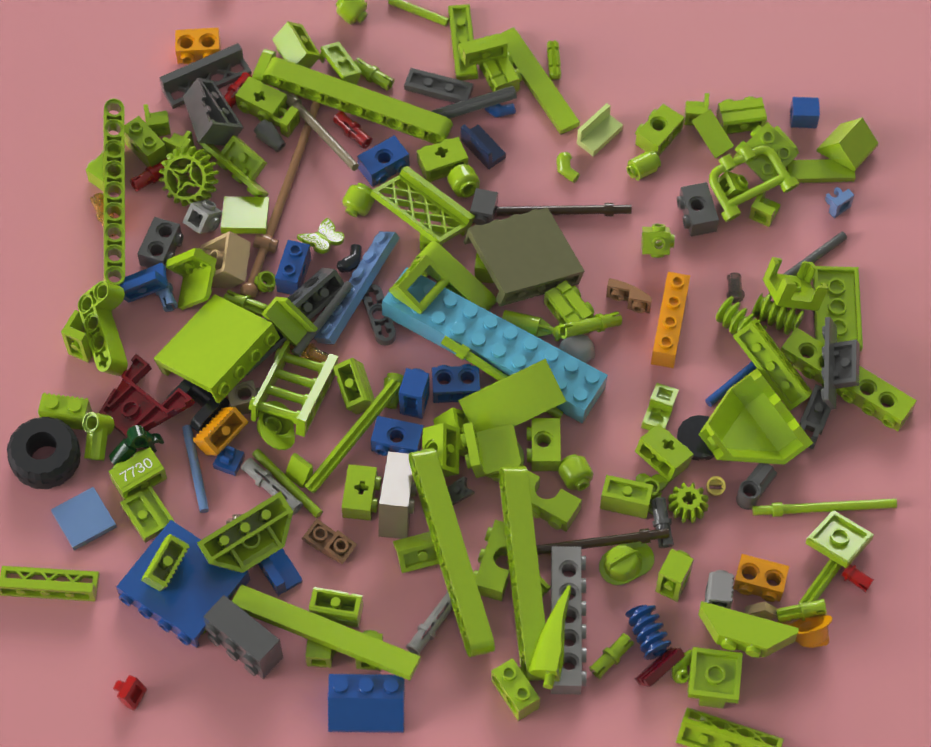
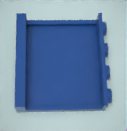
(190, 592)

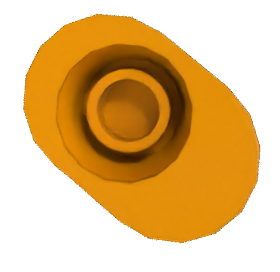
(812, 631)

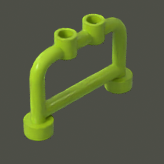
(747, 154)

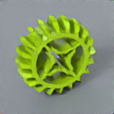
(198, 163)

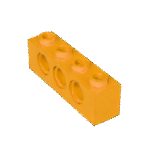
(670, 320)

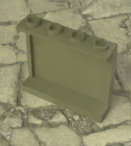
(525, 255)

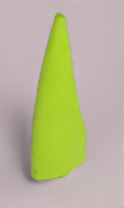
(549, 652)

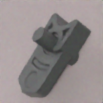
(459, 490)

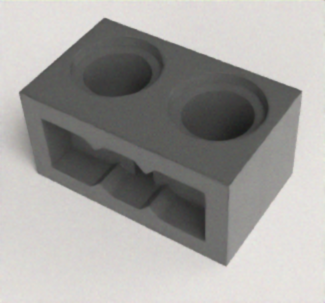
(155, 242)

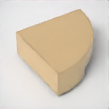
(762, 610)

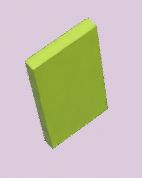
(839, 303)

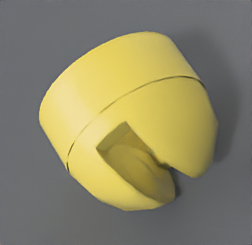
(715, 481)

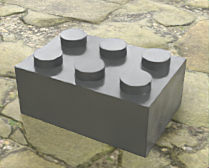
(243, 637)

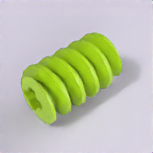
(774, 313)
(732, 317)

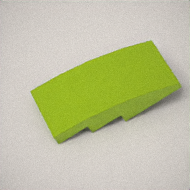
(513, 398)

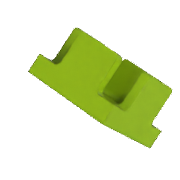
(714, 677)

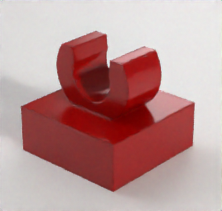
(130, 691)

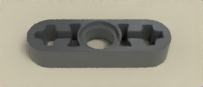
(375, 323)

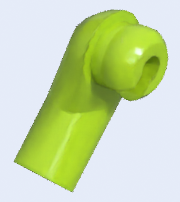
(564, 168)
(679, 671)

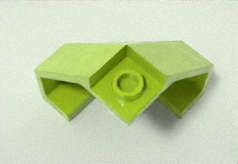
(754, 425)

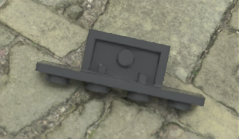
(840, 363)

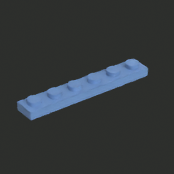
(361, 280)

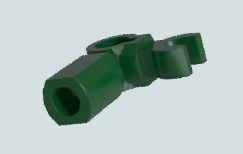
(136, 439)

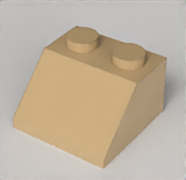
(232, 259)

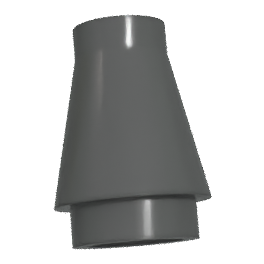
(269, 135)

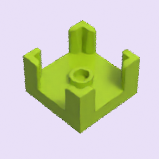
(794, 290)

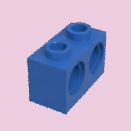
(455, 388)
(414, 393)

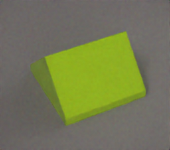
(849, 144)

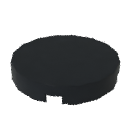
(689, 437)

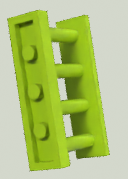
(310, 402)

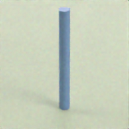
(195, 469)

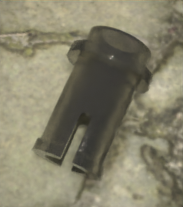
(735, 287)

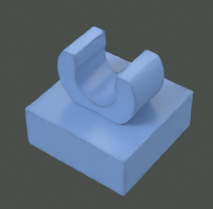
(840, 203)

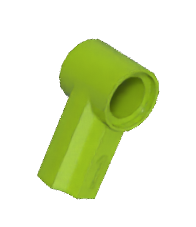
(98, 428)

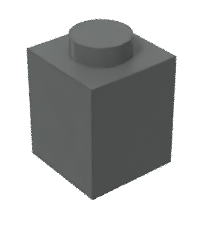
(484, 206)

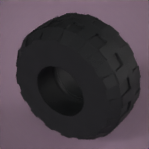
(38, 434)

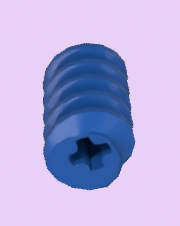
(647, 631)

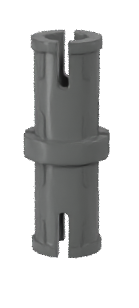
(662, 520)

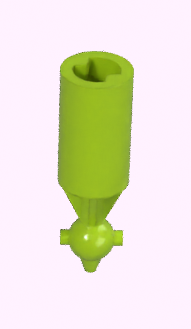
(532, 324)

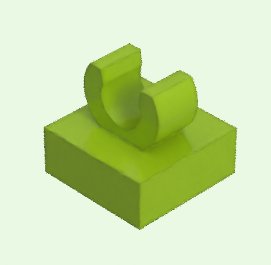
(288, 122)

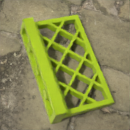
(427, 198)

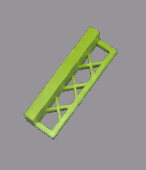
(773, 364)
(49, 587)
(706, 734)

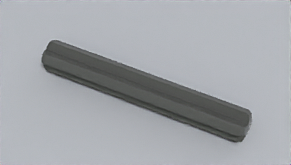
(477, 102)

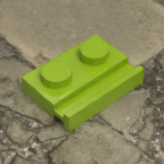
(146, 513)

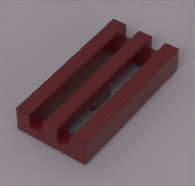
(660, 667)

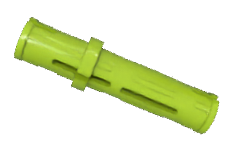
(597, 323)

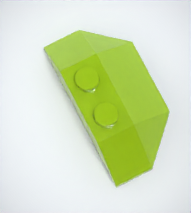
(249, 536)
(745, 632)

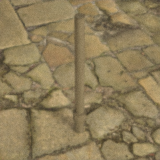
(293, 100)

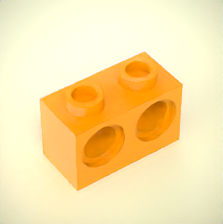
(196, 44)
(762, 571)

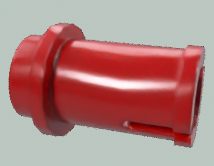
(857, 577)

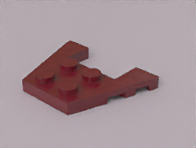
(133, 406)

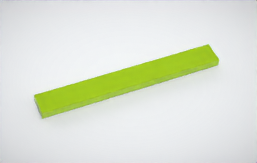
(327, 632)

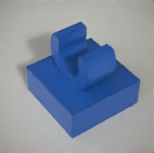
(229, 460)

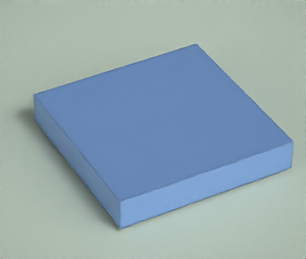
(83, 518)

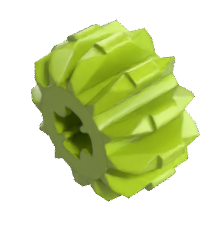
(692, 495)

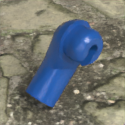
(501, 110)

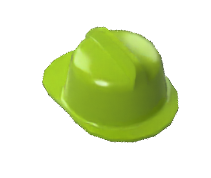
(276, 430)
(626, 563)

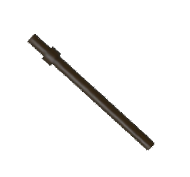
(607, 209)
(643, 536)

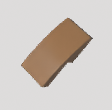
(637, 299)
(329, 542)

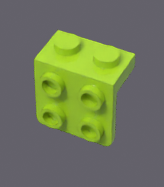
(769, 137)
(197, 273)
(490, 449)

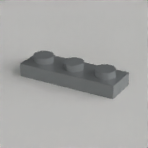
(438, 86)

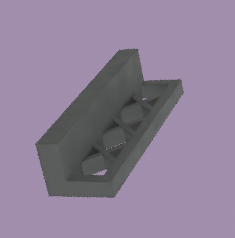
(217, 63)

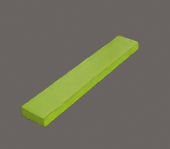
(540, 83)

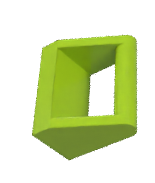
(400, 288)

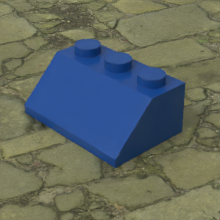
(366, 703)

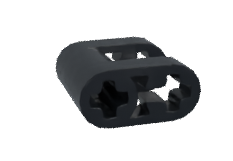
(204, 399)

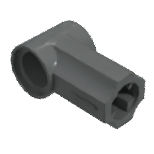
(755, 485)

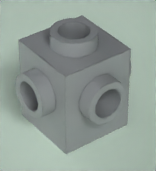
(203, 216)

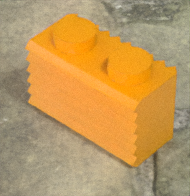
(220, 431)

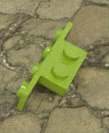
(241, 161)

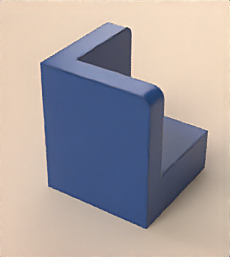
(804, 112)

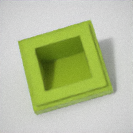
(299, 470)

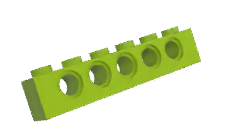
(880, 391)

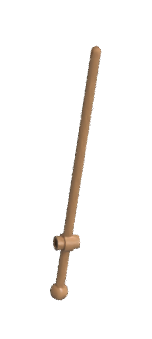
(266, 242)

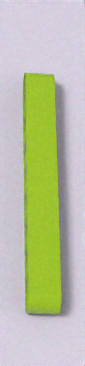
(357, 100)
(117, 185)
(451, 552)
(522, 562)

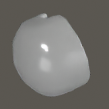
(579, 347)

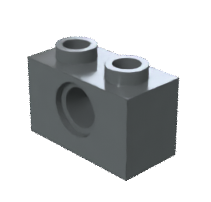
(698, 197)

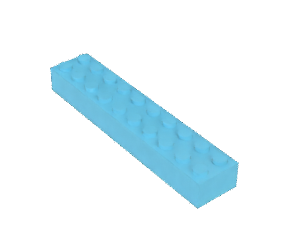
(497, 343)

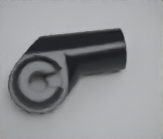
(352, 261)

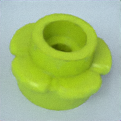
(269, 278)

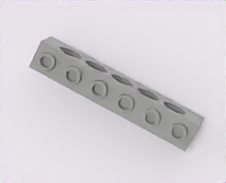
(564, 560)

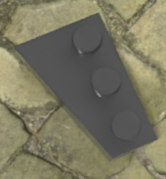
(210, 113)

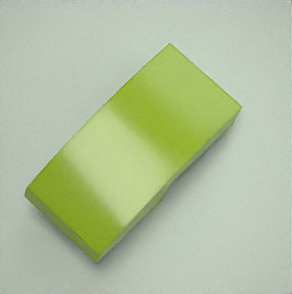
(660, 406)

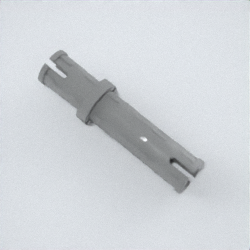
(253, 468)
(417, 644)

